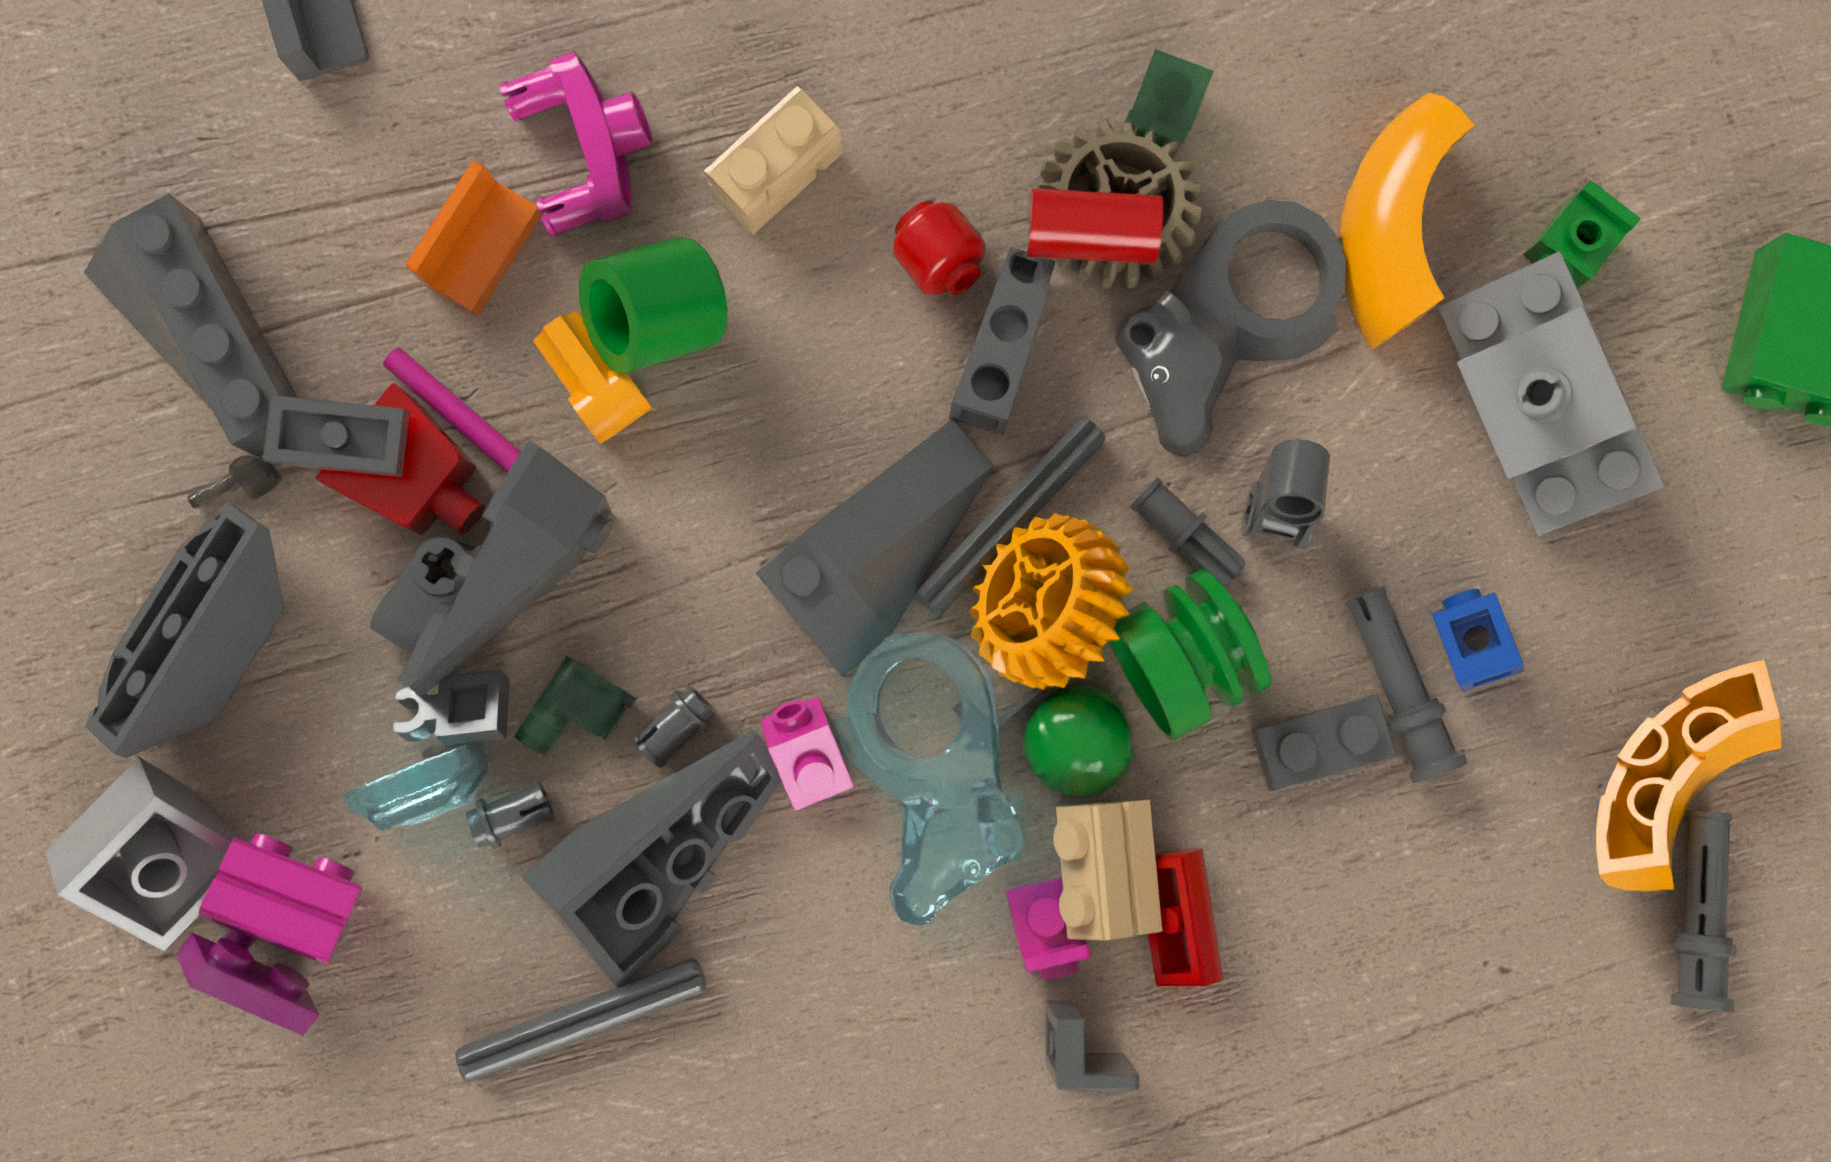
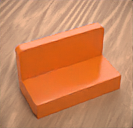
(473, 239)

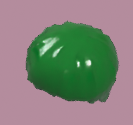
(1078, 741)

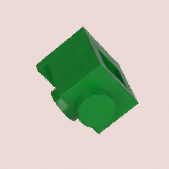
(1595, 220)

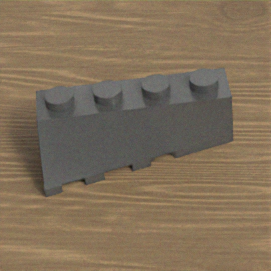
(185, 303)

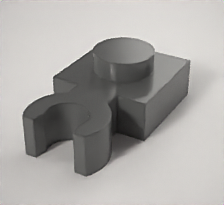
(463, 711)

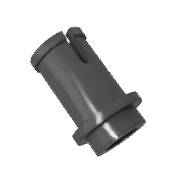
(675, 726)
(507, 815)

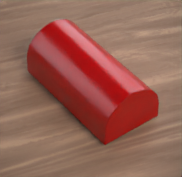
(1094, 226)
(1188, 945)

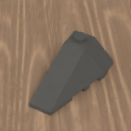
(639, 863)

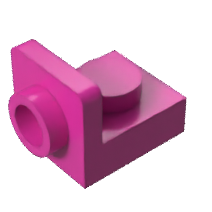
(1042, 930)

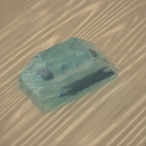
(421, 789)

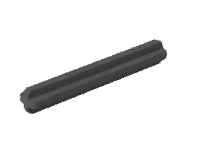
(1013, 511)
(580, 1020)

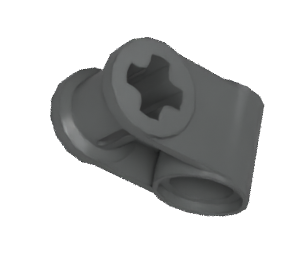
(1289, 493)
(418, 593)

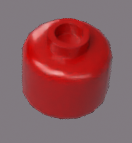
(938, 248)

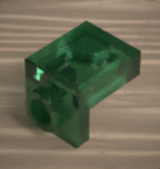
(1169, 98)

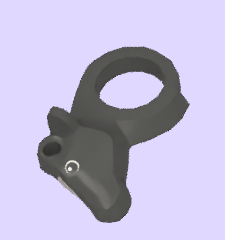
(1199, 328)

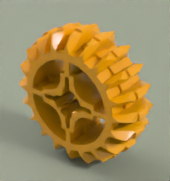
(1051, 584)

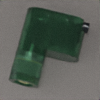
(573, 695)

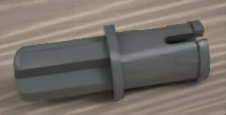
(1188, 532)

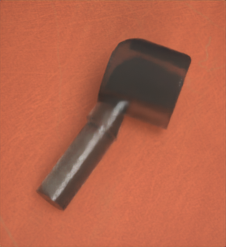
(248, 472)

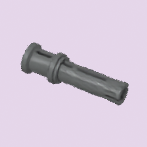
(1415, 714)
(1704, 944)

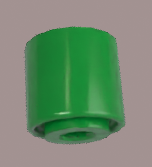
(652, 304)

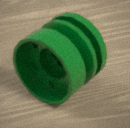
(1199, 648)

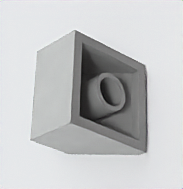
(142, 855)

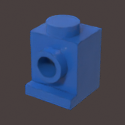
(1484, 666)

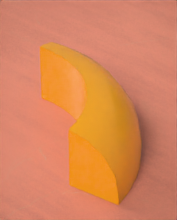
(1382, 218)
(1671, 762)

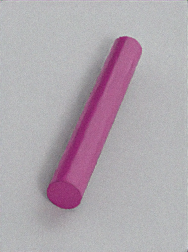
(451, 408)

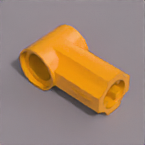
(599, 395)

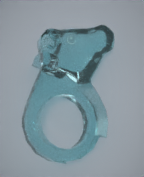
(954, 805)

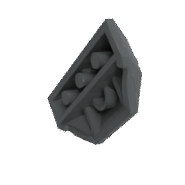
(191, 636)

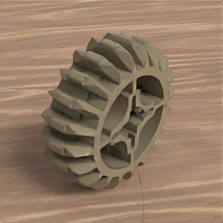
(1158, 176)

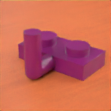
(233, 976)

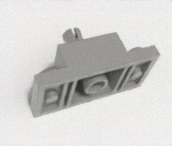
(1549, 395)

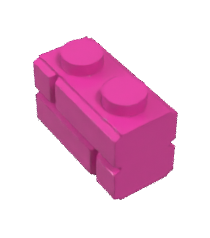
(281, 898)

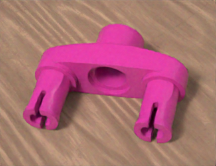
(605, 132)

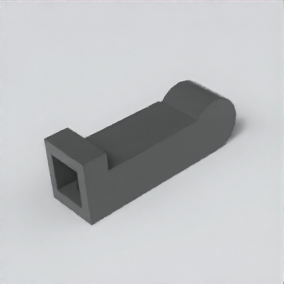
(1003, 343)

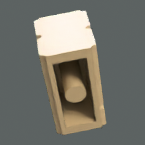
(774, 160)
(1107, 870)

